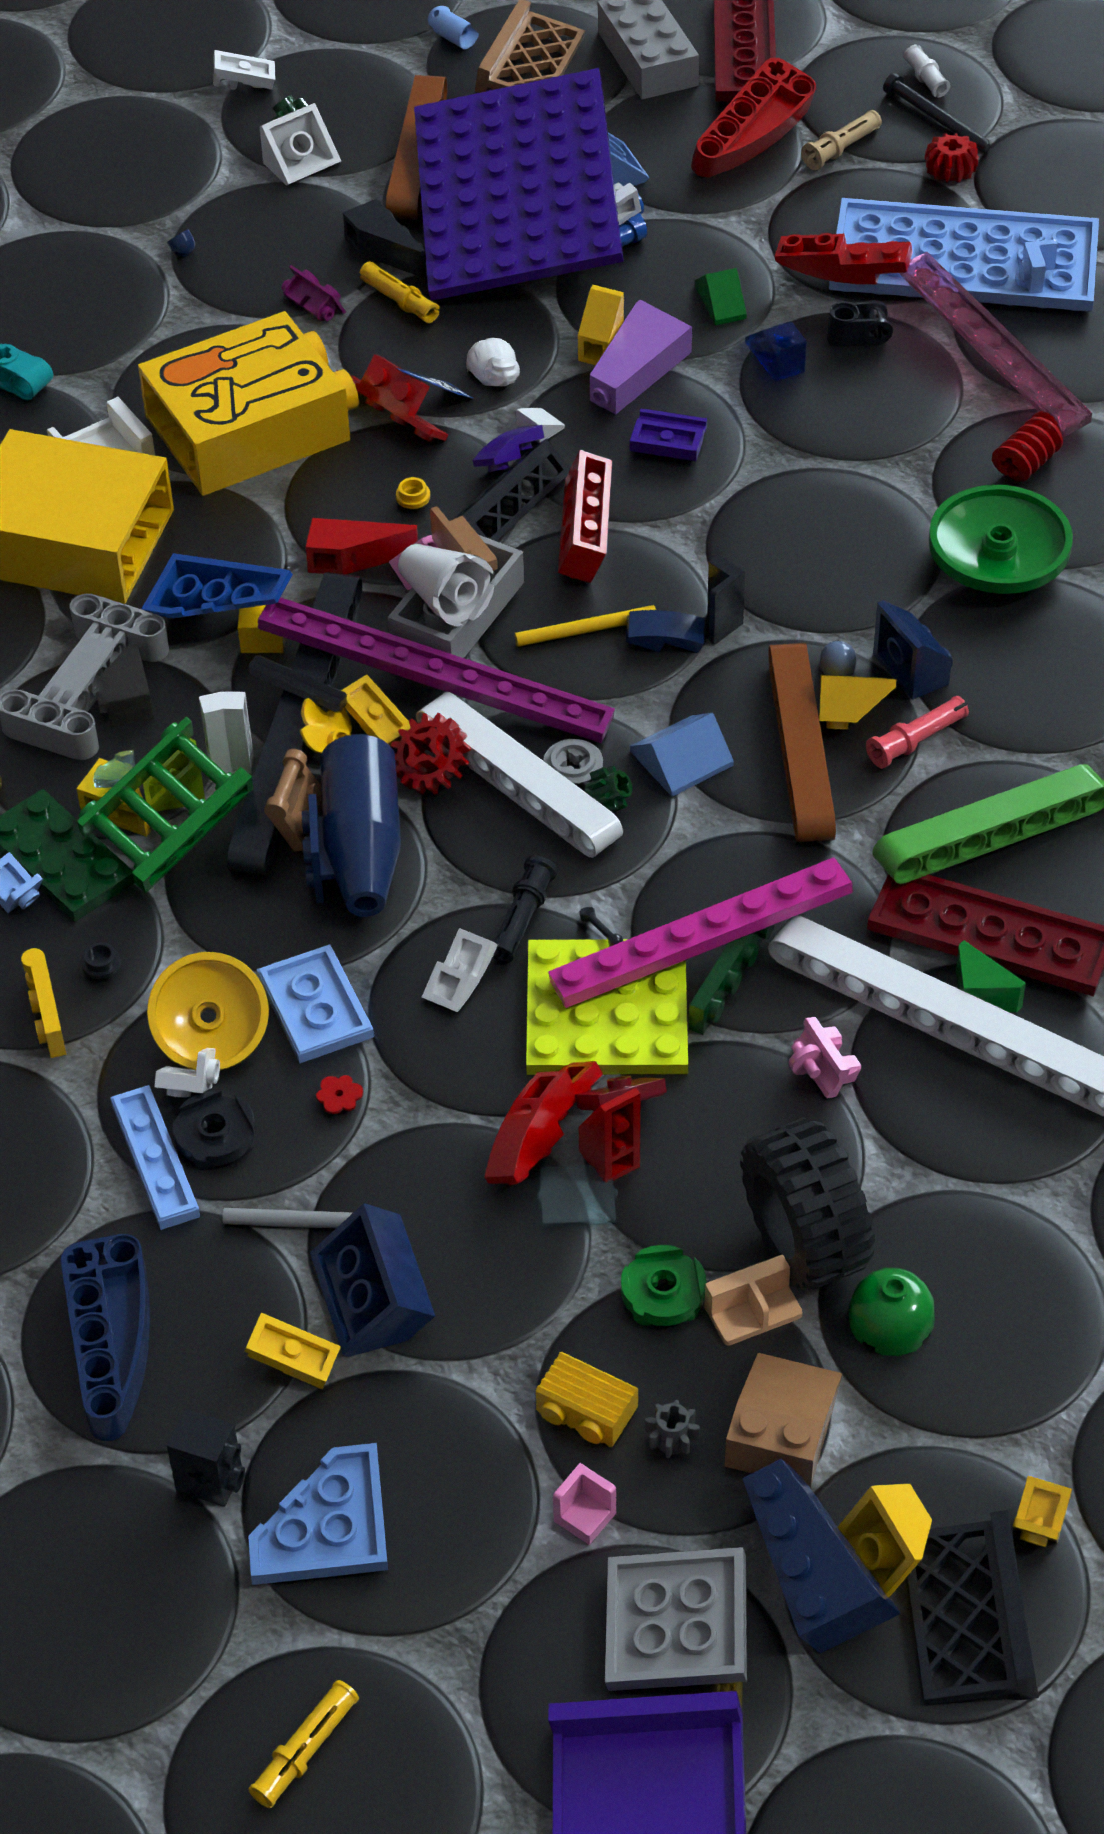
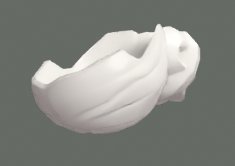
(493, 362)

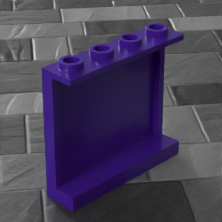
(649, 1765)

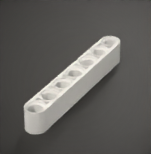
(530, 780)

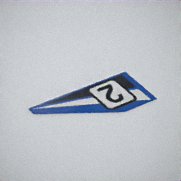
(440, 383)

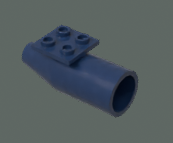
(359, 823)

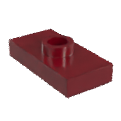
(617, 1086)

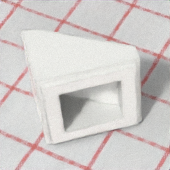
(539, 416)

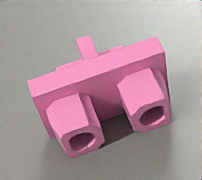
(819, 1056)

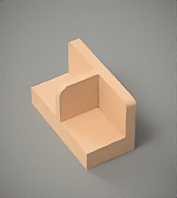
(752, 1300)

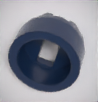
(182, 244)

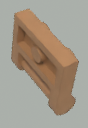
(291, 798)

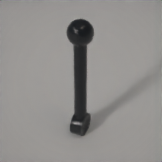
(588, 914)

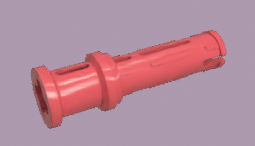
(905, 737)

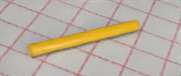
(574, 627)

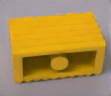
(586, 1400)

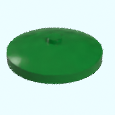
(1000, 539)

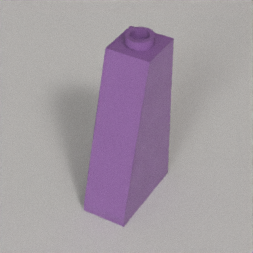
(638, 356)

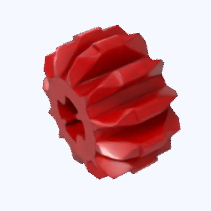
(951, 157)

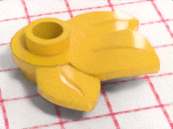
(322, 726)

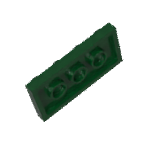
(74, 869)

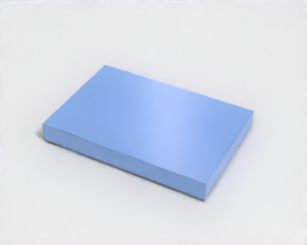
(315, 1003)

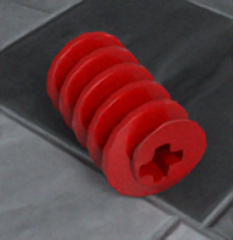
(1028, 447)

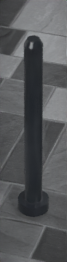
(895, 84)

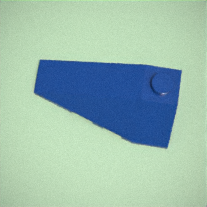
(211, 585)

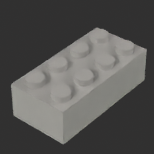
(648, 46)
(418, 623)

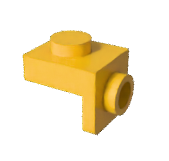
(1041, 1511)

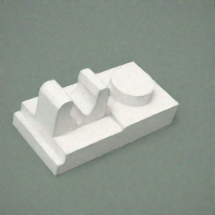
(244, 69)

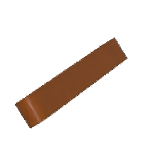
(404, 187)
(801, 743)

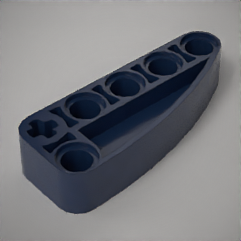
(117, 1318)

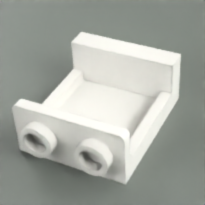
(118, 431)

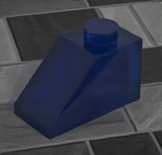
(779, 350)

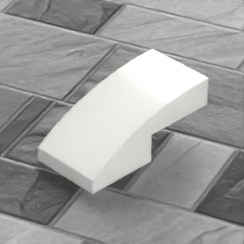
(461, 972)

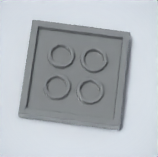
(676, 1619)

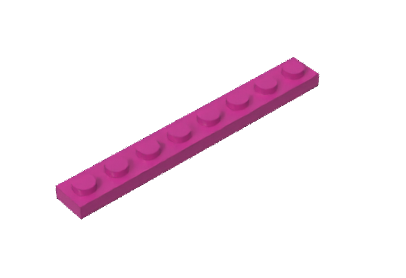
(700, 932)

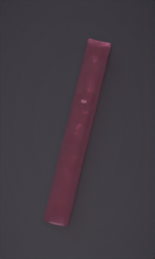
(996, 343)

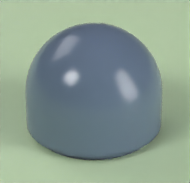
(838, 659)

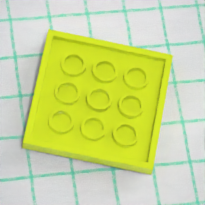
(623, 1030)

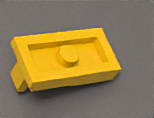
(374, 710)
(292, 1350)

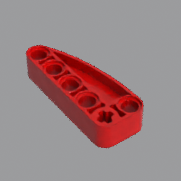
(754, 118)

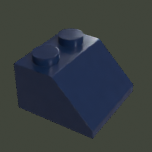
(910, 651)

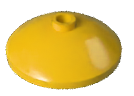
(201, 984)

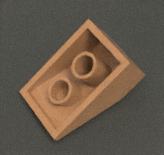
(782, 1416)

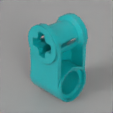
(22, 372)

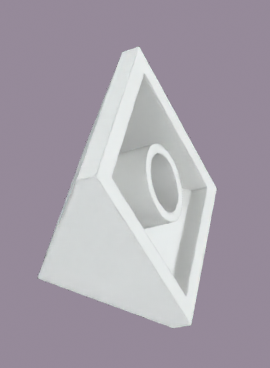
(297, 145)

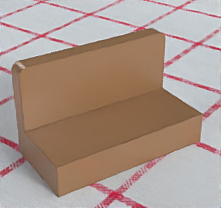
(459, 537)

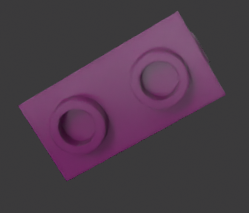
(322, 299)

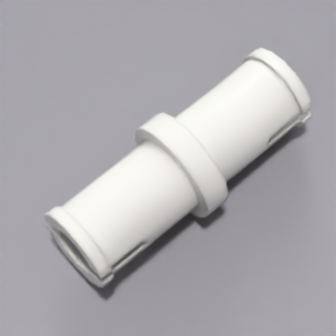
(927, 70)

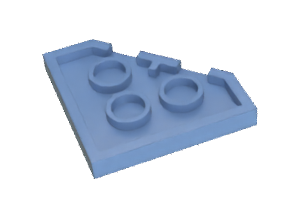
(325, 1523)

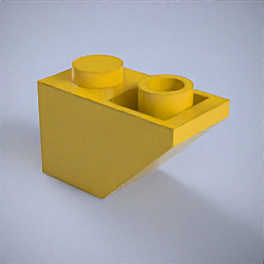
(599, 323)

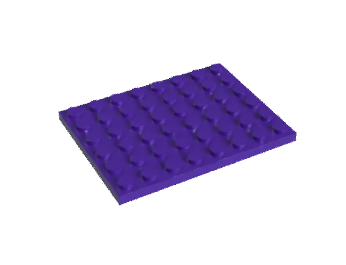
(516, 184)

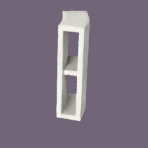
(227, 730)

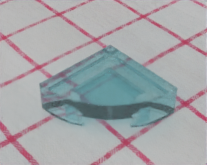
(110, 773)

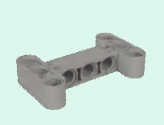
(60, 715)

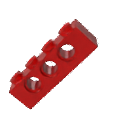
(585, 516)

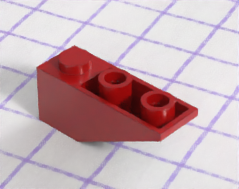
(354, 545)

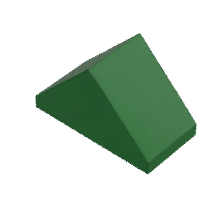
(722, 296)
(987, 979)

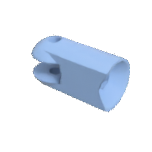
(452, 27)

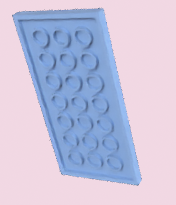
(979, 250)

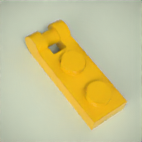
(43, 1001)

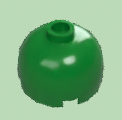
(892, 1311)

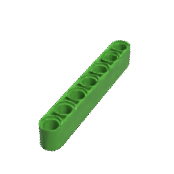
(990, 823)

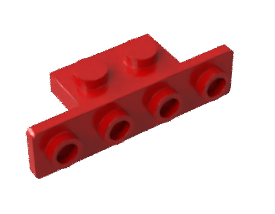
(398, 393)

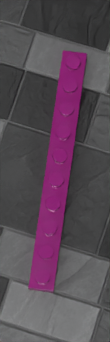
(437, 669)

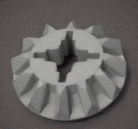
(579, 753)

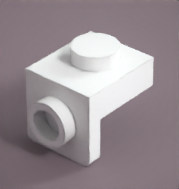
(183, 1081)

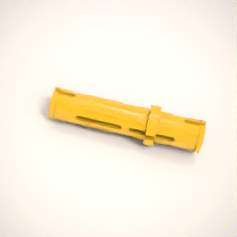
(408, 297)
(270, 1784)

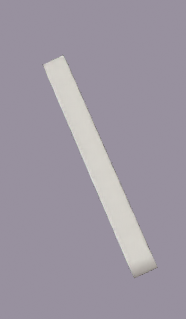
(942, 1011)

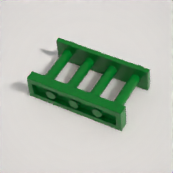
(175, 839)

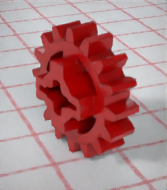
(437, 736)

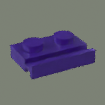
(668, 434)

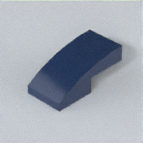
(656, 627)

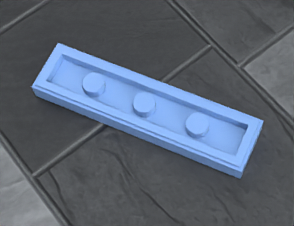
(155, 1157)

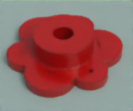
(339, 1094)

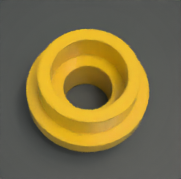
(412, 493)

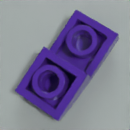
(507, 447)

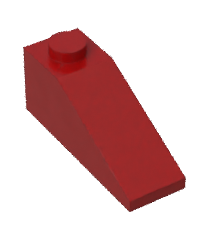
(612, 1136)

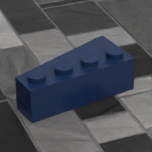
(815, 1564)

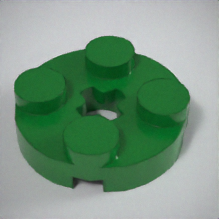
(663, 1307)

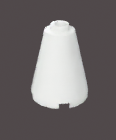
(448, 581)

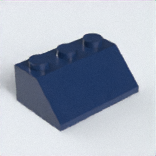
(371, 1281)

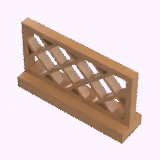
(508, 47)

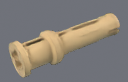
(833, 143)

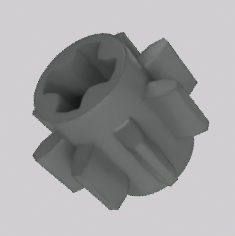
(672, 1428)

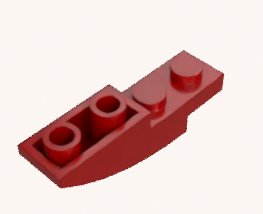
(832, 259)
(533, 1120)

